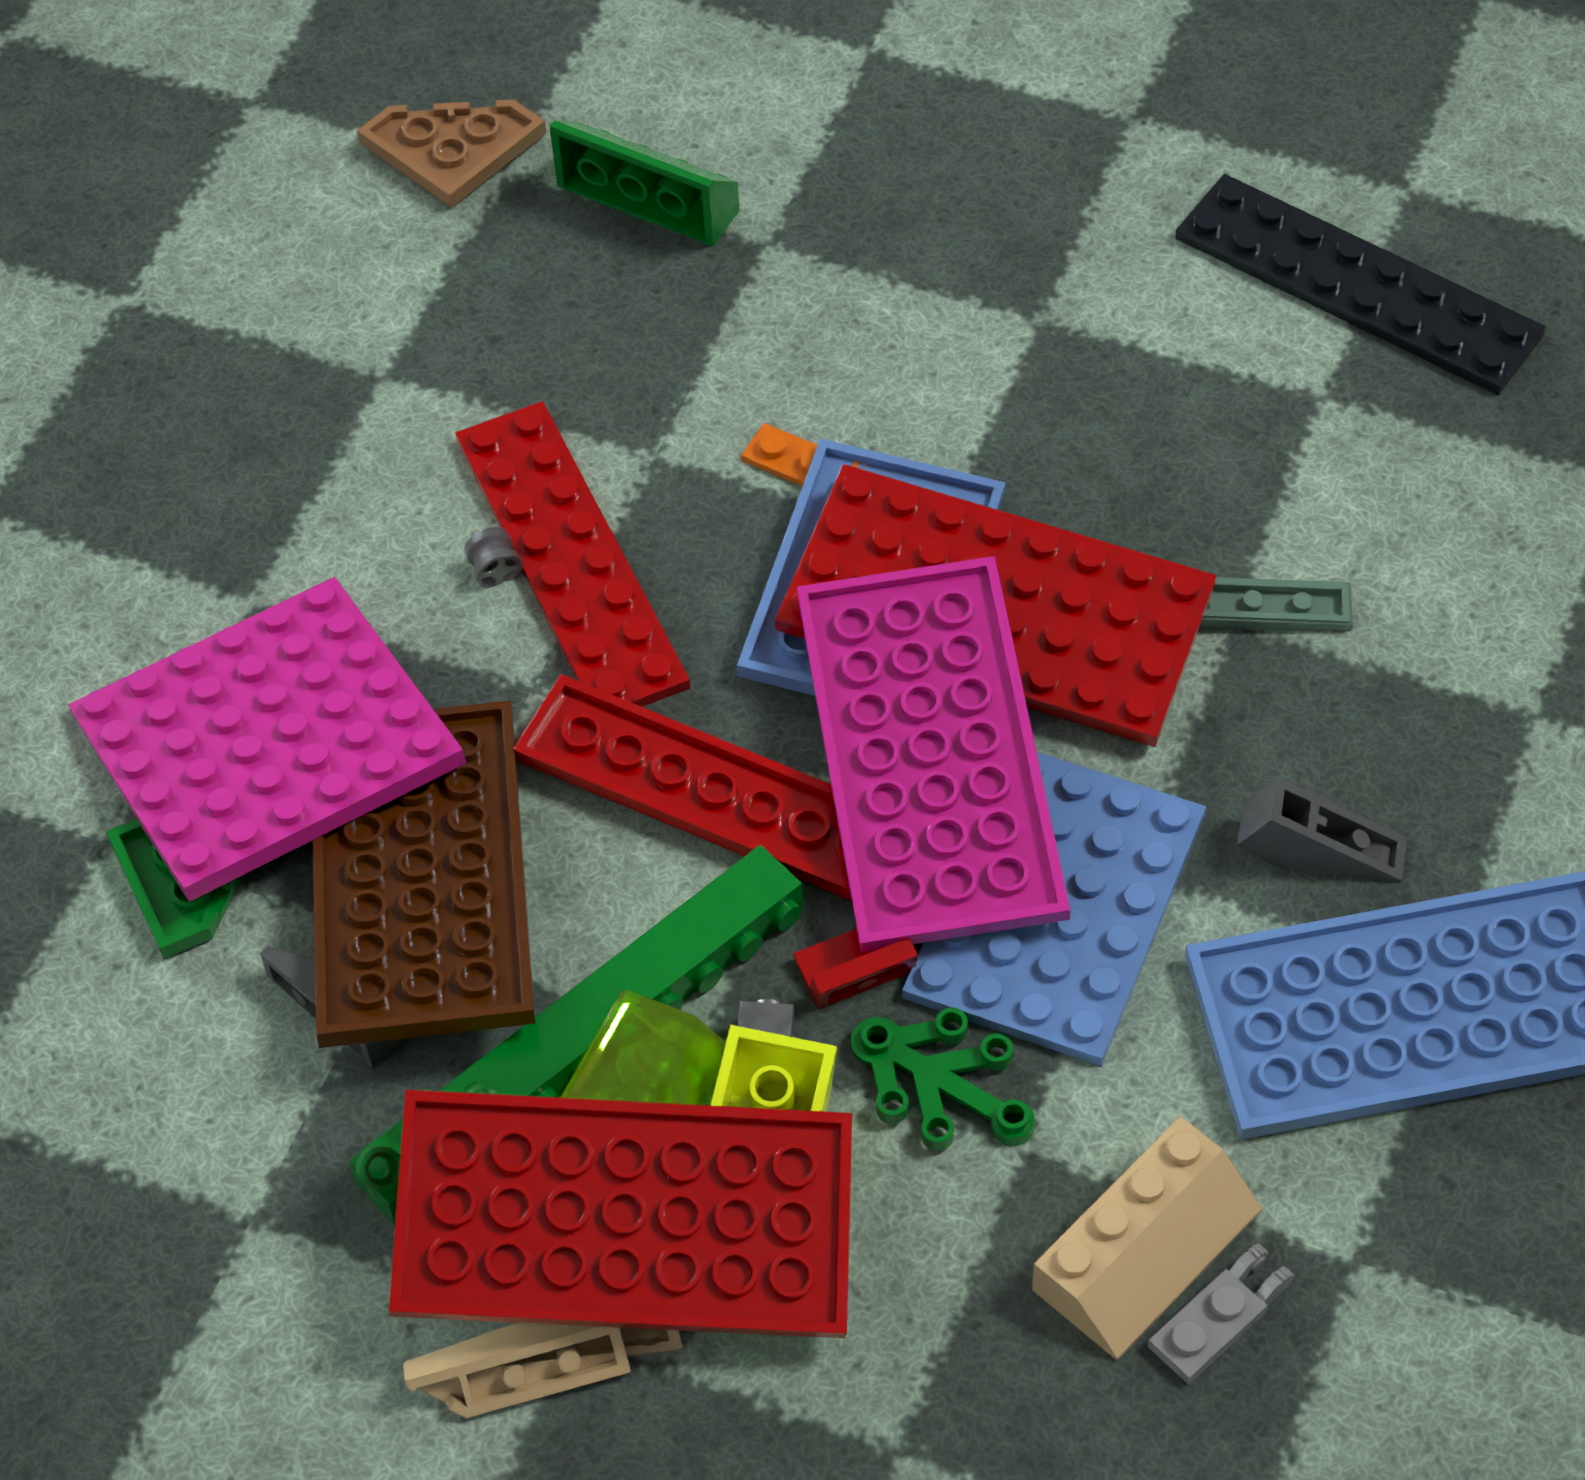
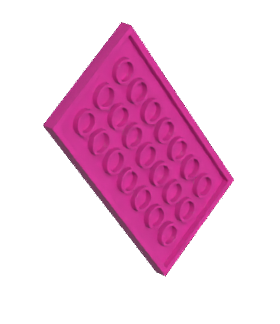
(931, 755)

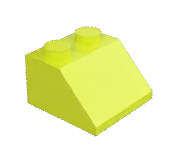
(774, 1072)

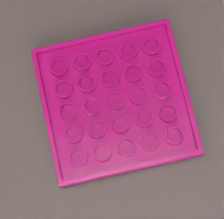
(265, 737)

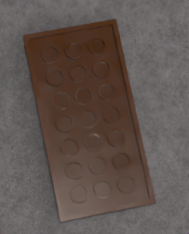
(428, 902)

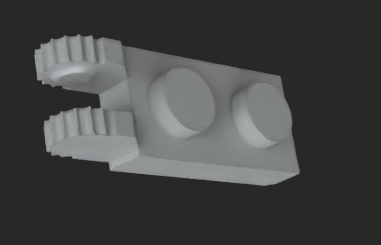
(1217, 1316)

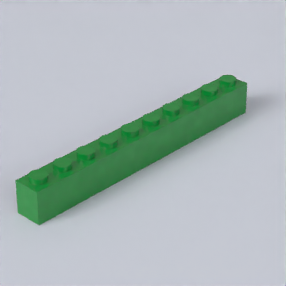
(663, 964)

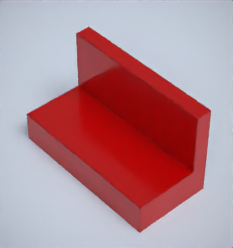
(839, 969)

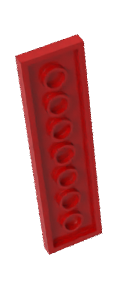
(571, 557)
(687, 780)

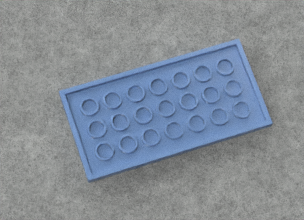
(1397, 1005)

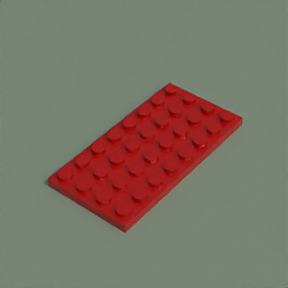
(1090, 621)
(622, 1214)

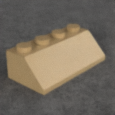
(1146, 1238)

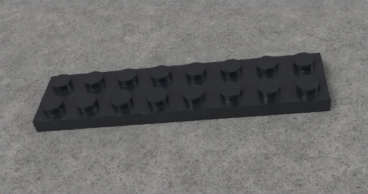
(1361, 283)

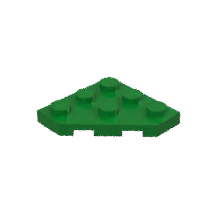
(168, 913)

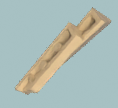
(529, 1363)

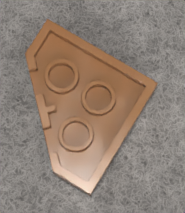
(453, 144)

